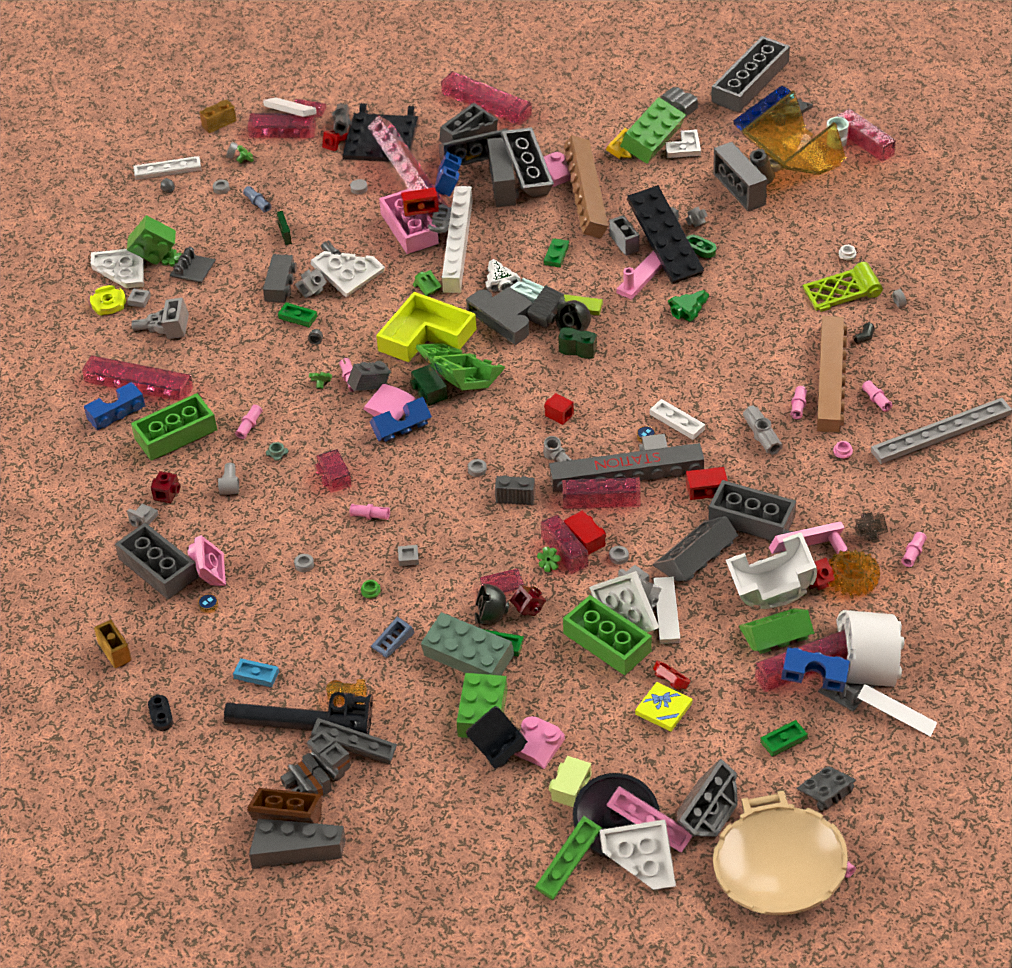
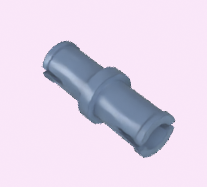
(257, 199)

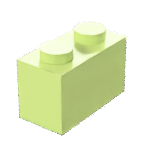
(570, 779)

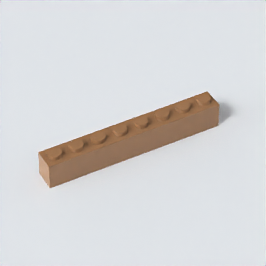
(586, 187)
(830, 374)

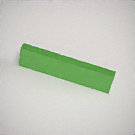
(568, 858)

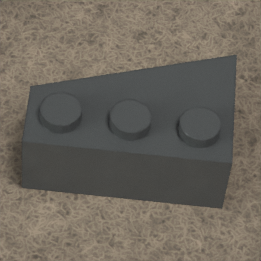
(468, 123)

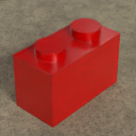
(419, 201)
(704, 482)
(586, 531)

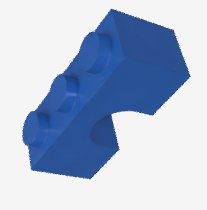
(447, 174)
(102, 414)
(386, 426)
(832, 669)

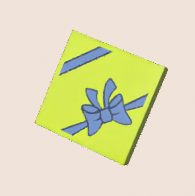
(663, 706)

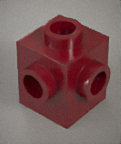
(165, 487)
(528, 600)

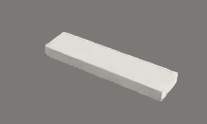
(289, 107)
(167, 168)
(667, 611)

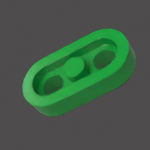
(702, 246)

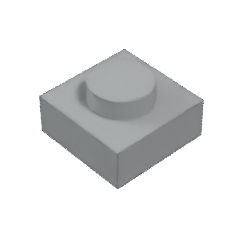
(139, 298)
(408, 555)

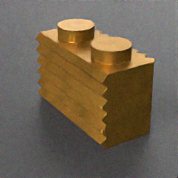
(218, 116)
(112, 643)

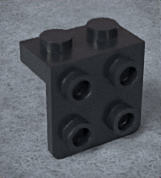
(496, 737)

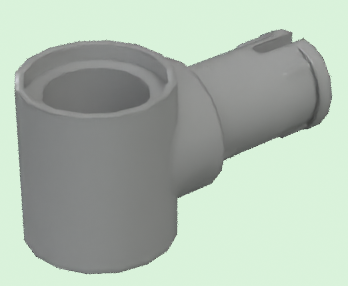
(557, 454)
(229, 482)

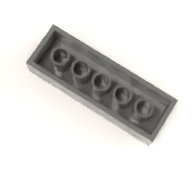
(750, 74)

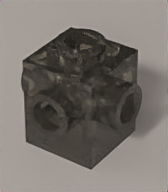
(870, 526)

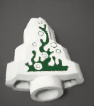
(500, 277)

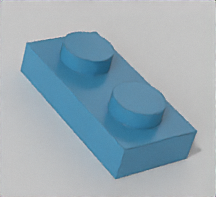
(256, 672)

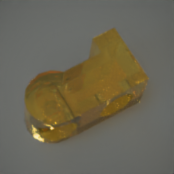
(337, 686)

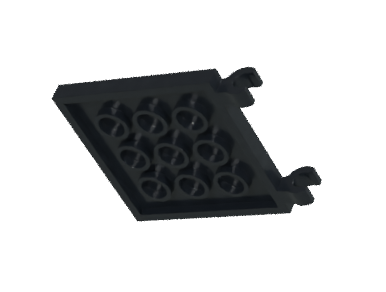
(362, 143)

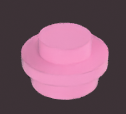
(843, 450)

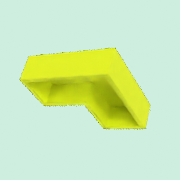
(424, 320)

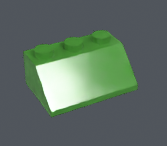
(778, 629)

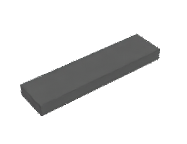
(357, 741)

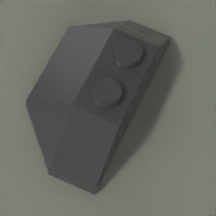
(710, 802)

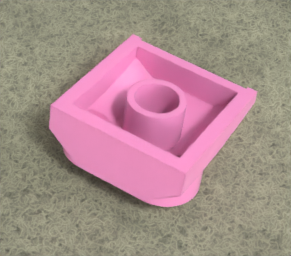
(557, 168)
(208, 561)
(542, 740)

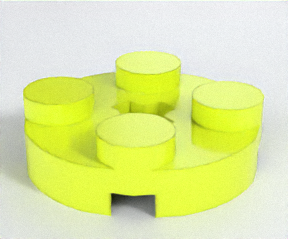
(103, 307)

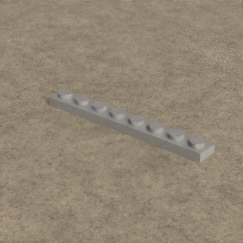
(941, 430)

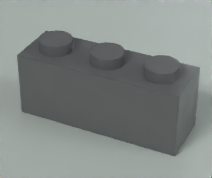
(279, 278)

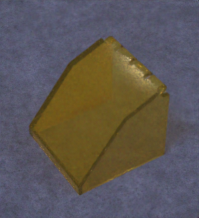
(788, 143)

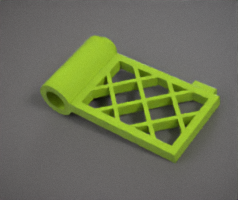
(862, 279)

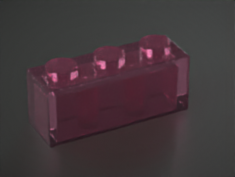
(560, 537)

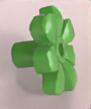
(244, 154)
(171, 257)
(320, 378)
(549, 559)

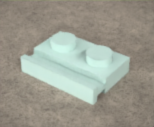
(528, 289)

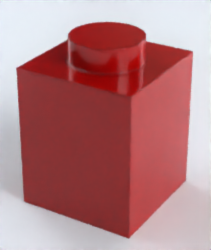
(559, 408)

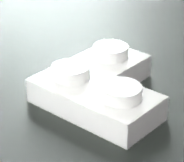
(686, 147)

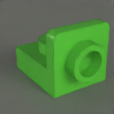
(427, 283)

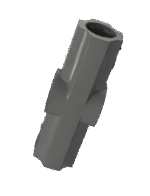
(341, 118)

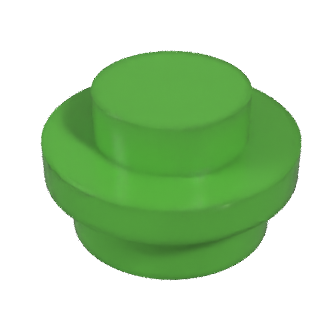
(370, 589)

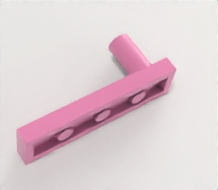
(636, 279)
(813, 536)
(641, 812)

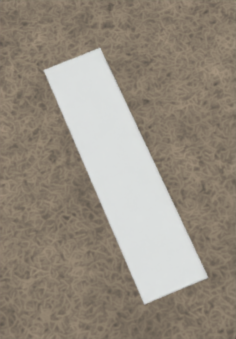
(897, 710)

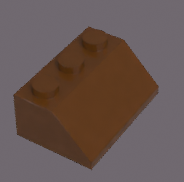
(285, 806)

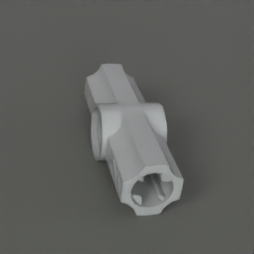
(762, 430)

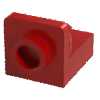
(331, 139)

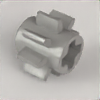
(696, 217)

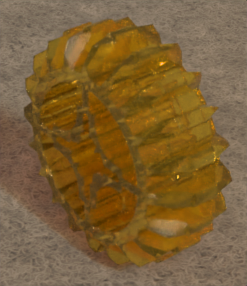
(853, 568)

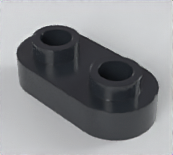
(160, 710)

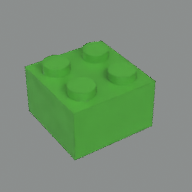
(151, 240)

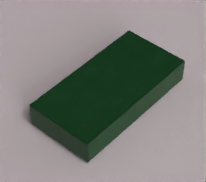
(284, 229)

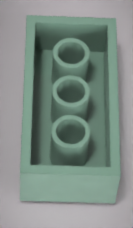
(466, 647)

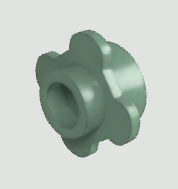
(276, 451)

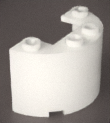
(777, 578)
(872, 646)

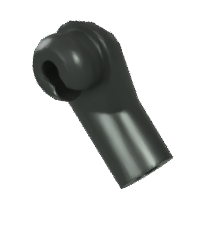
(867, 333)

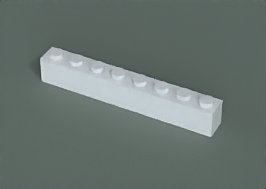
(457, 239)

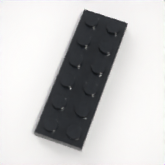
(665, 234)

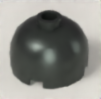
(571, 314)
(491, 604)

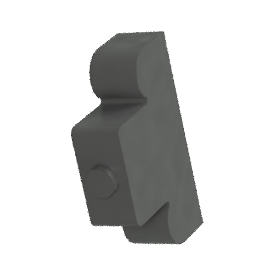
(503, 313)

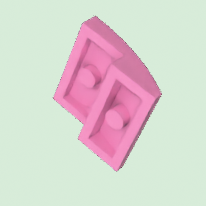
(388, 399)

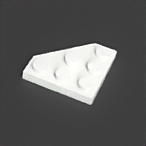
(119, 267)
(346, 270)
(628, 599)
(642, 851)

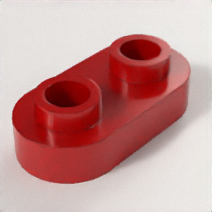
(665, 671)

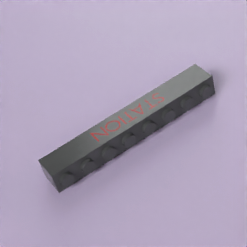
(639, 464)

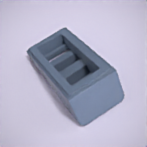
(387, 634)

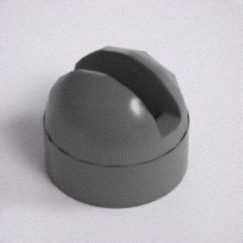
(167, 185)
(314, 335)

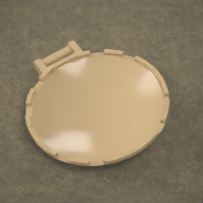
(779, 857)

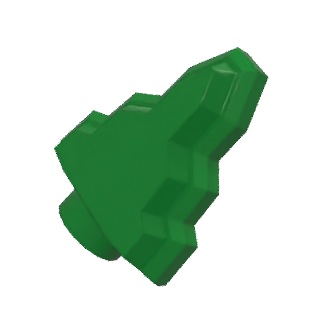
(688, 305)

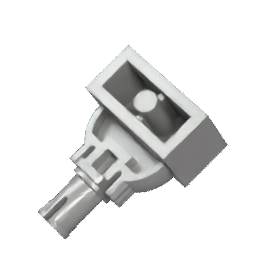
(168, 321)

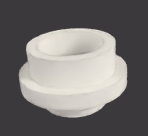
(847, 252)

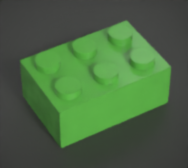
(478, 696)

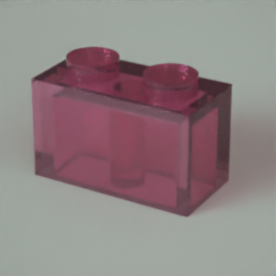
(333, 471)

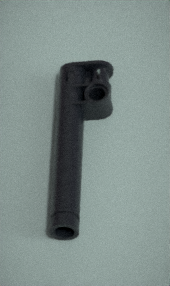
(349, 715)

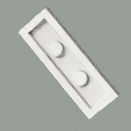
(677, 419)

